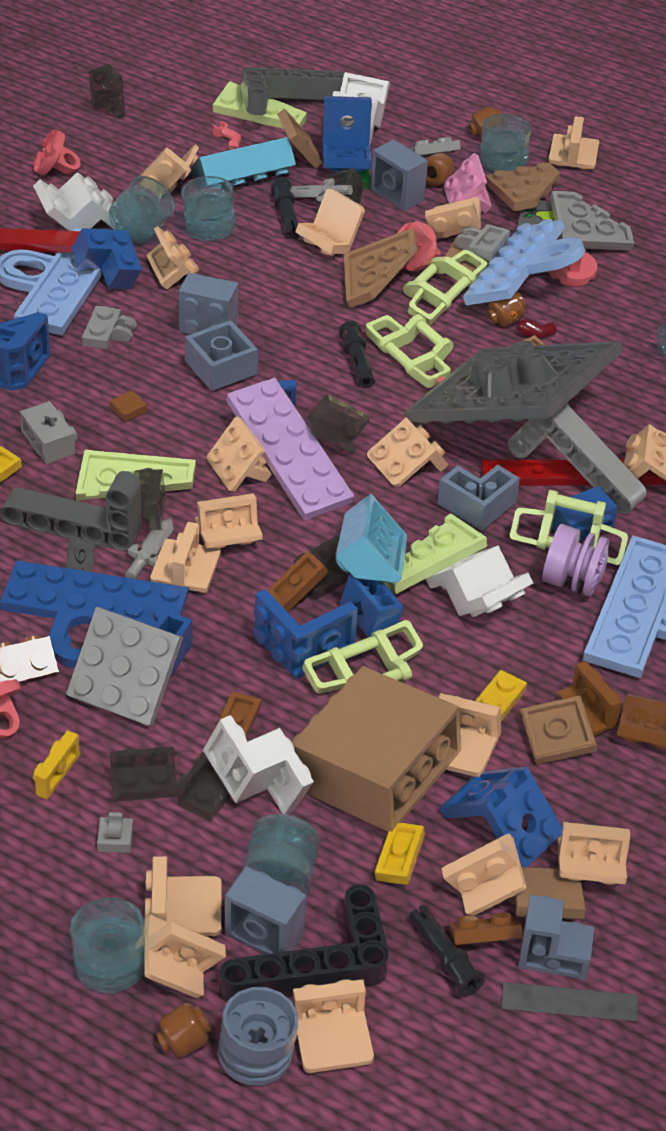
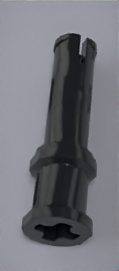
(285, 201)
(355, 346)
(453, 959)

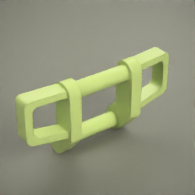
(439, 265)
(405, 335)
(570, 503)
(395, 664)

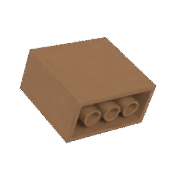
(378, 747)

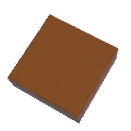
(128, 406)

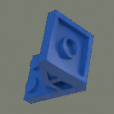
(23, 350)

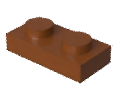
(298, 581)
(243, 710)
(474, 930)

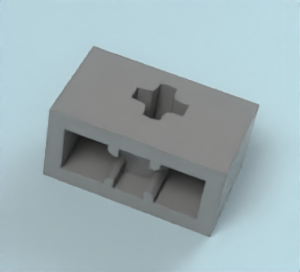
(48, 432)

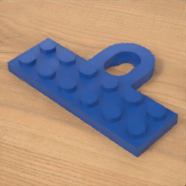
(74, 594)

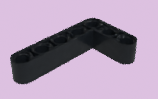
(319, 961)

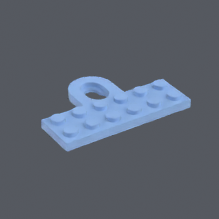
(524, 254)
(54, 292)
(632, 611)

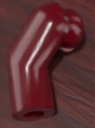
(530, 328)

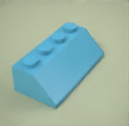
(247, 162)
(371, 543)

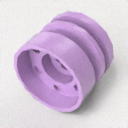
(577, 560)

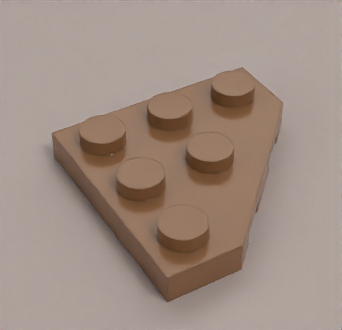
(523, 186)
(375, 265)

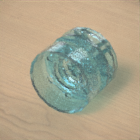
(505, 142)
(142, 208)
(208, 208)
(284, 850)
(108, 945)

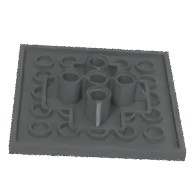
(514, 382)

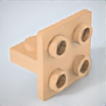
(573, 149)
(170, 260)
(238, 456)
(228, 521)
(186, 561)
(593, 853)
(487, 875)
(179, 955)

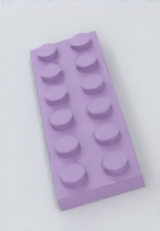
(291, 449)

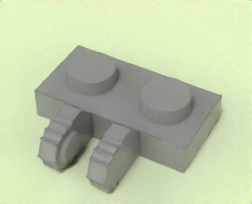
(442, 145)
(483, 242)
(107, 325)

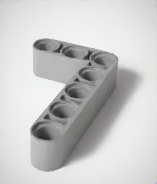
(585, 453)

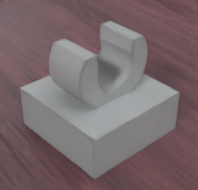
(115, 833)

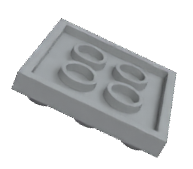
(124, 666)

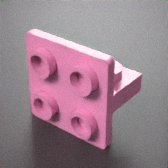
(468, 183)

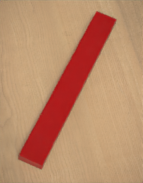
(553, 472)

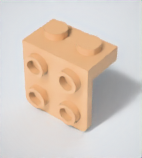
(169, 167)
(454, 217)
(334, 224)
(405, 452)
(646, 452)
(479, 734)
(184, 899)
(332, 1026)

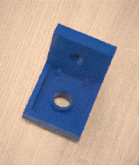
(346, 145)
(294, 643)
(504, 800)

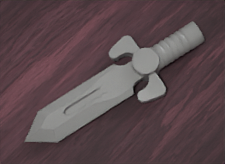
(318, 190)
(149, 548)

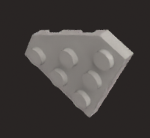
(589, 223)

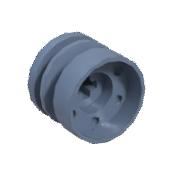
(257, 1036)

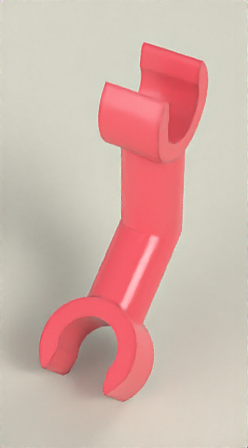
(224, 131)

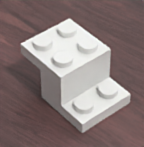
(362, 86)
(76, 203)
(480, 582)
(258, 765)

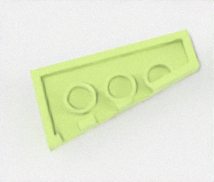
(231, 104)
(101, 468)
(439, 550)

